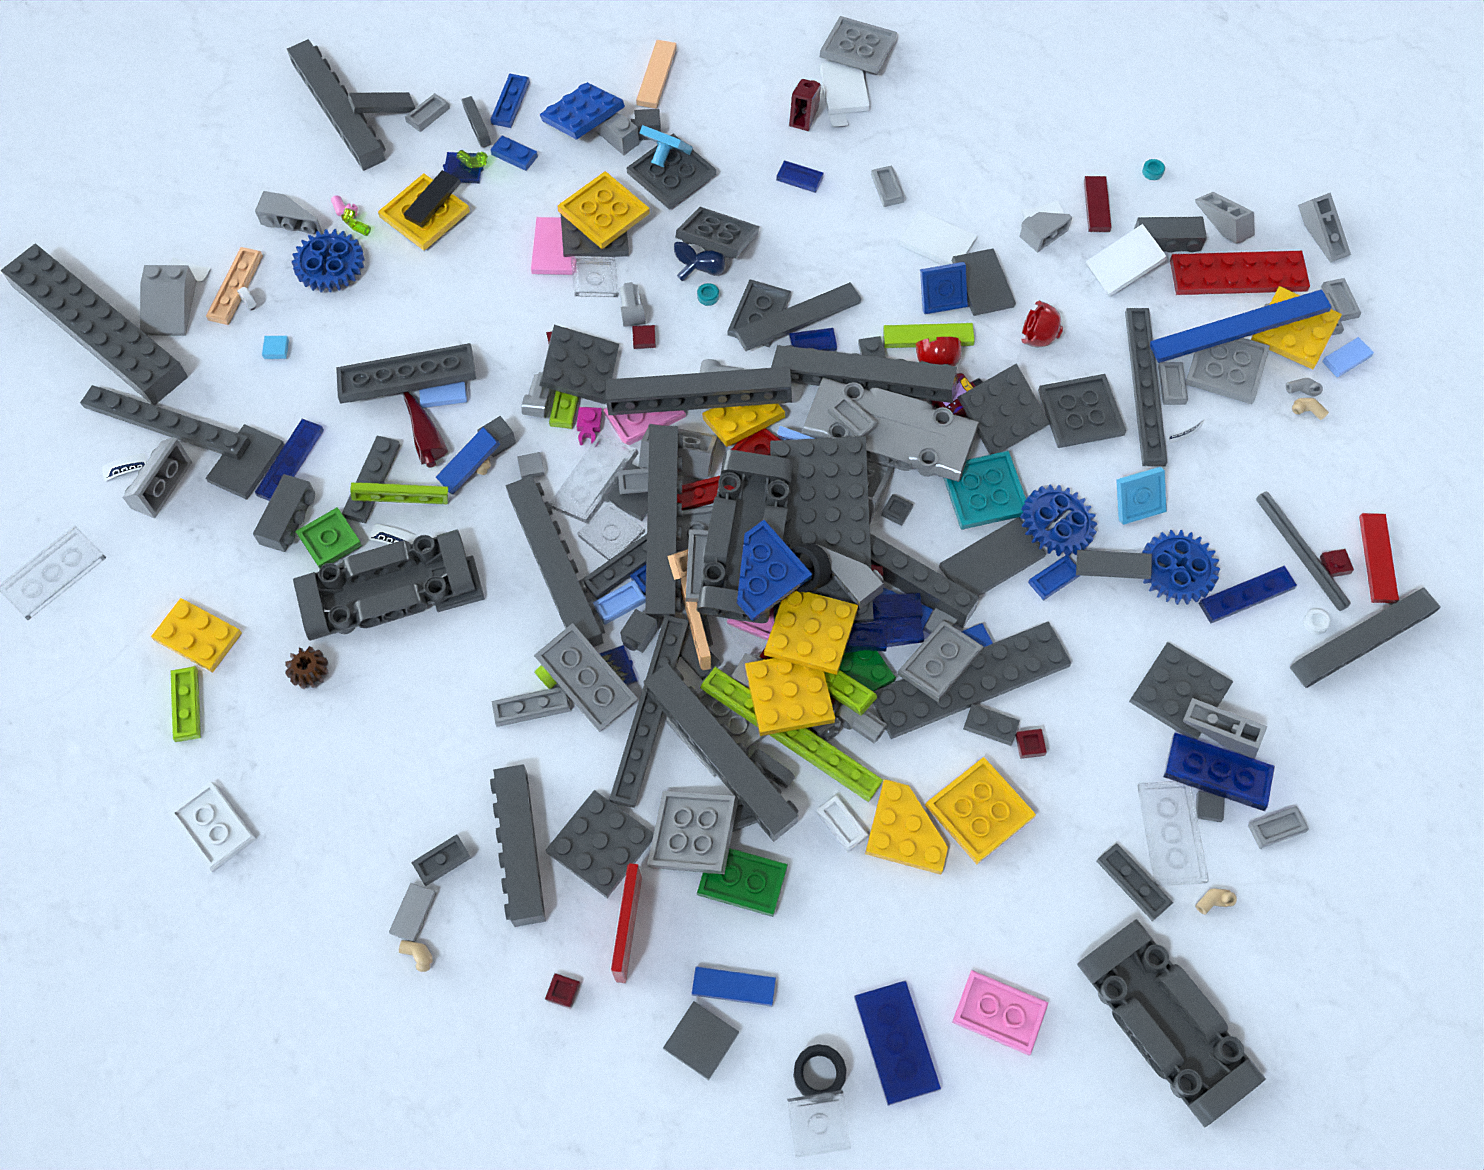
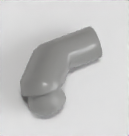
(1306, 386)

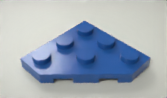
(767, 571)

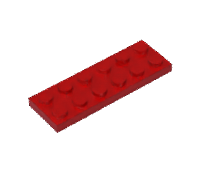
(1239, 272)

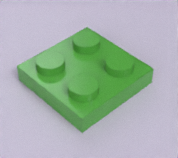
(328, 538)

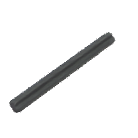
(1303, 551)

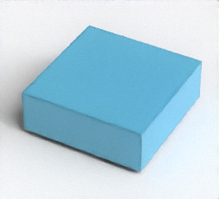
(275, 347)

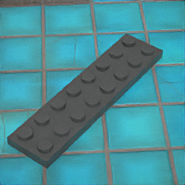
(994, 672)

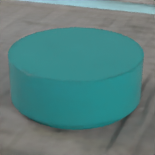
(1153, 169)
(708, 294)

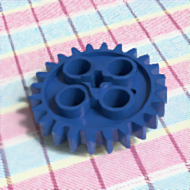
(328, 260)
(1048, 506)
(1181, 567)

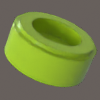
(545, 677)

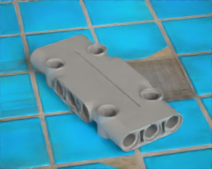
(904, 431)

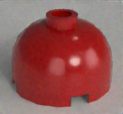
(1042, 325)
(941, 351)

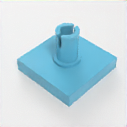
(665, 143)
(1141, 495)

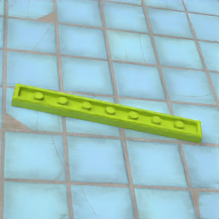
(800, 741)

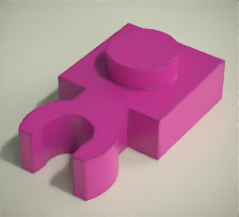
(588, 422)

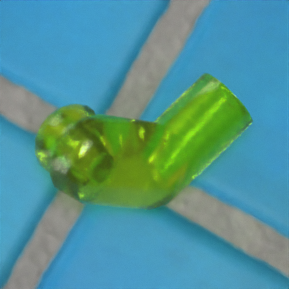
(472, 162)
(348, 218)

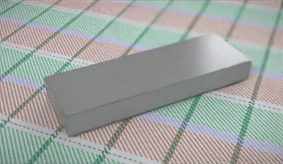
(530, 706)

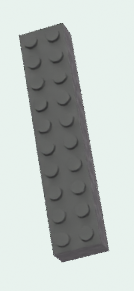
(95, 324)

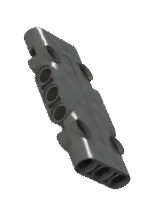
(735, 513)
(382, 585)
(1171, 1023)

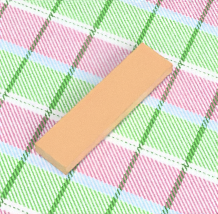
(656, 74)
(236, 278)
(696, 629)

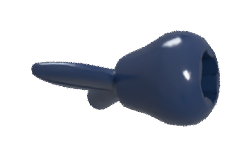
(705, 261)

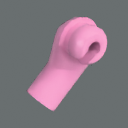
(339, 205)

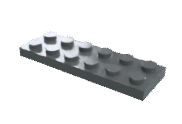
(405, 373)

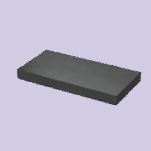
(993, 559)

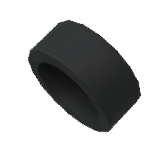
(821, 563)
(813, 1051)

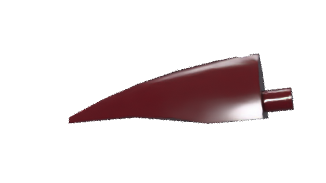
(427, 438)

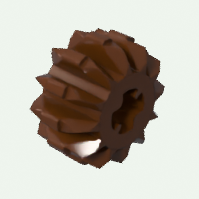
(297, 667)

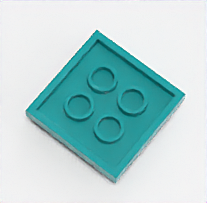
(986, 491)

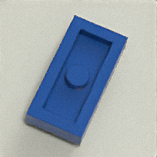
(514, 153)

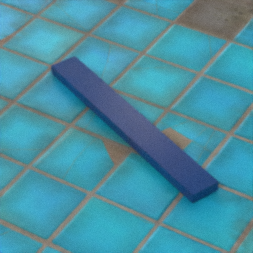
(1240, 326)

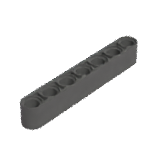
(1364, 637)

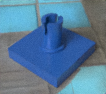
(943, 288)

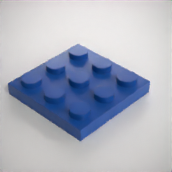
(582, 110)

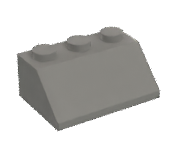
(696, 453)
(158, 478)

